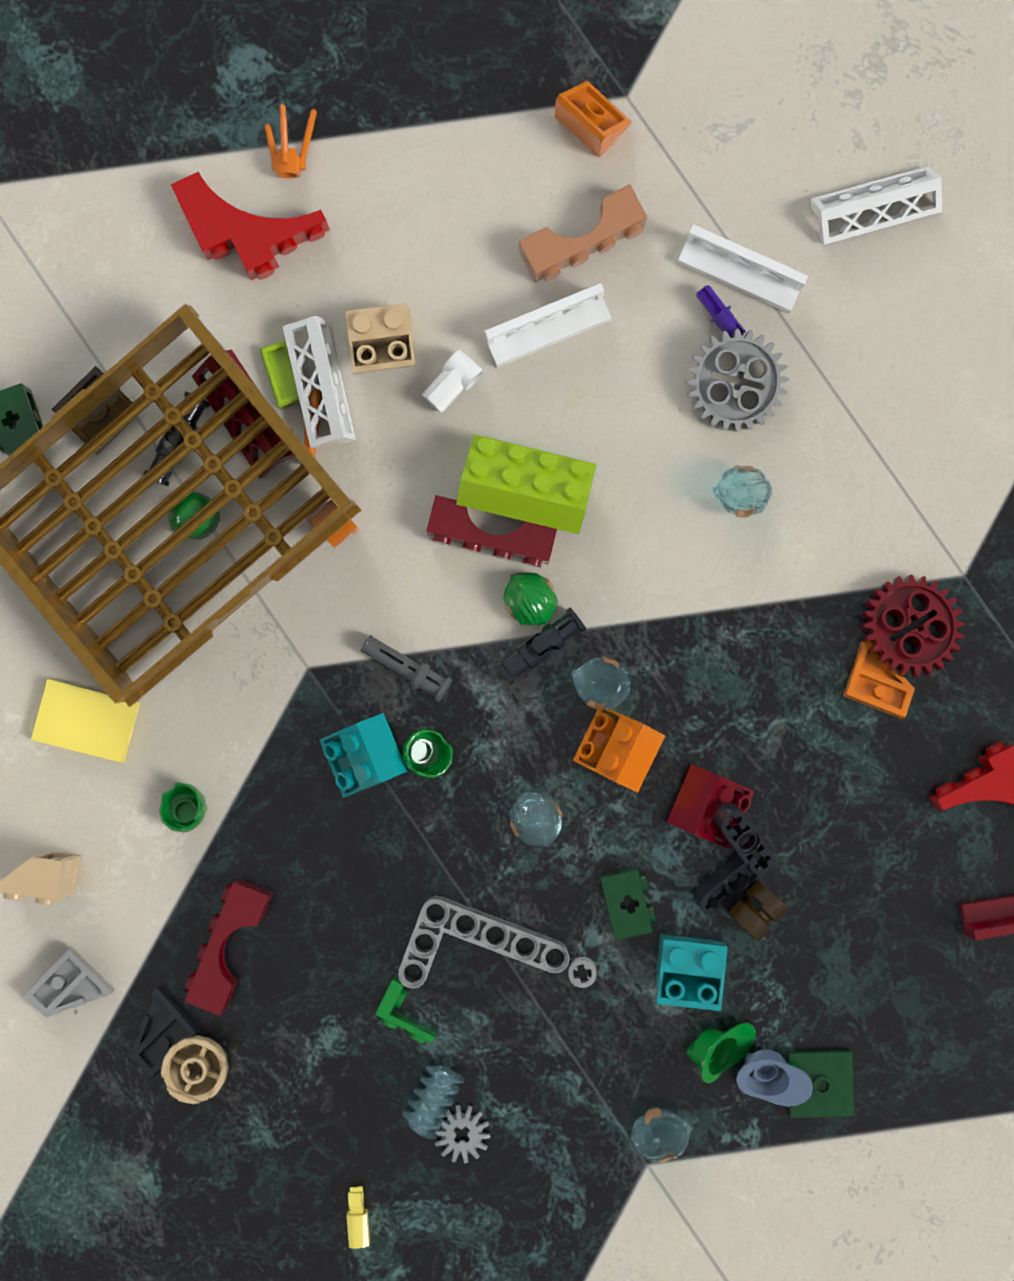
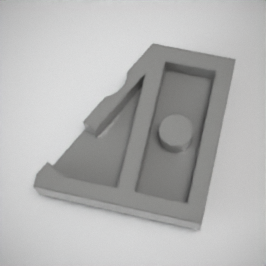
(67, 985)

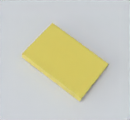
(84, 721)

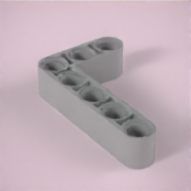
(476, 935)

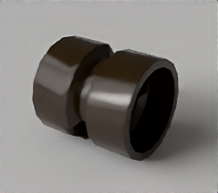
(758, 922)

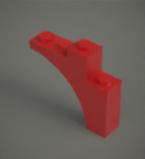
(256, 238)
(992, 783)

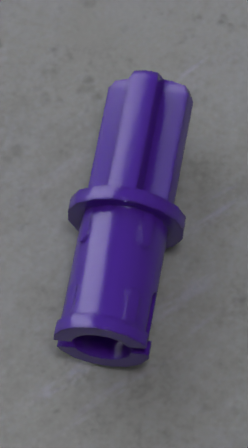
(719, 312)

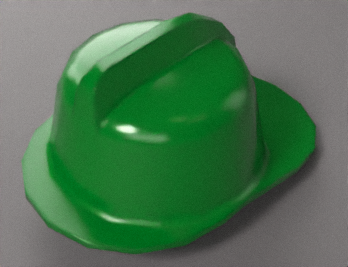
(720, 1050)

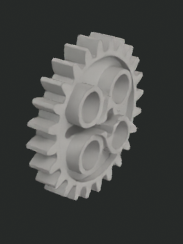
(743, 352)

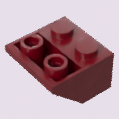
(701, 798)

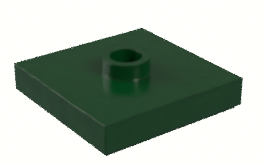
(831, 1080)

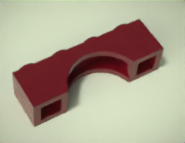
(452, 523)
(213, 982)

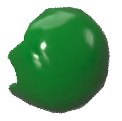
(188, 508)
(427, 753)
(182, 807)

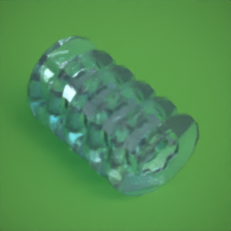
(433, 1100)

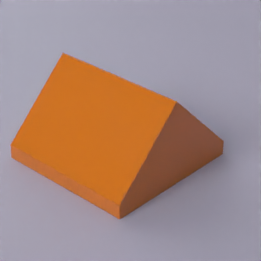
(590, 117)

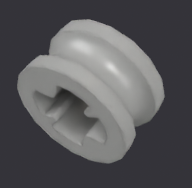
(576, 980)

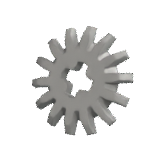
(475, 1134)

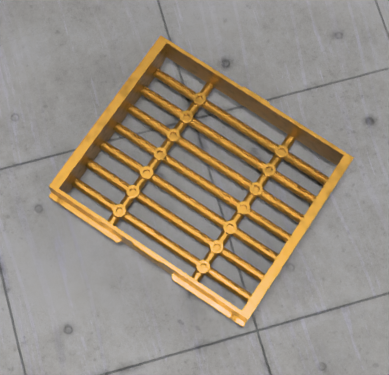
(54, 602)

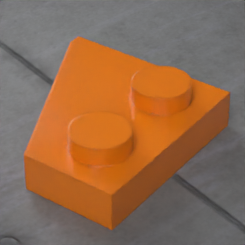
(876, 686)

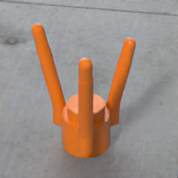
(287, 162)

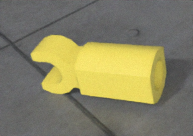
(357, 1219)

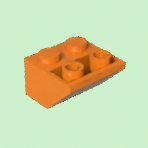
(619, 748)

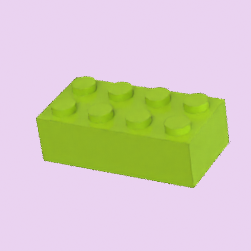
(526, 484)

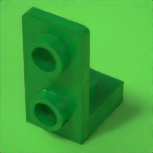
(394, 997)

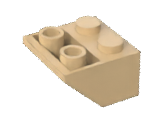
(380, 338)
(43, 876)

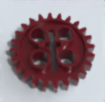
(928, 650)

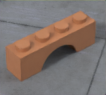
(549, 252)

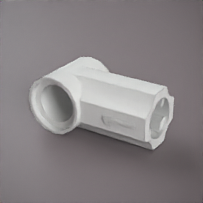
(458, 375)

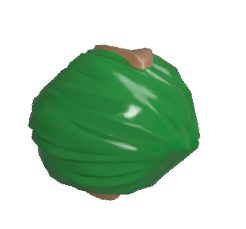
(530, 598)

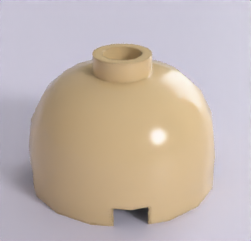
(194, 1069)

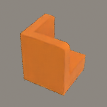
(341, 534)

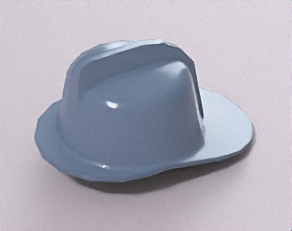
(773, 1080)

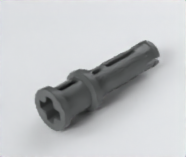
(419, 675)

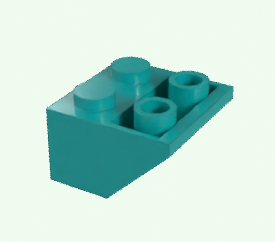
(363, 755)
(690, 972)

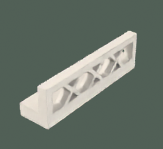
(874, 194)
(741, 269)
(547, 325)
(329, 377)

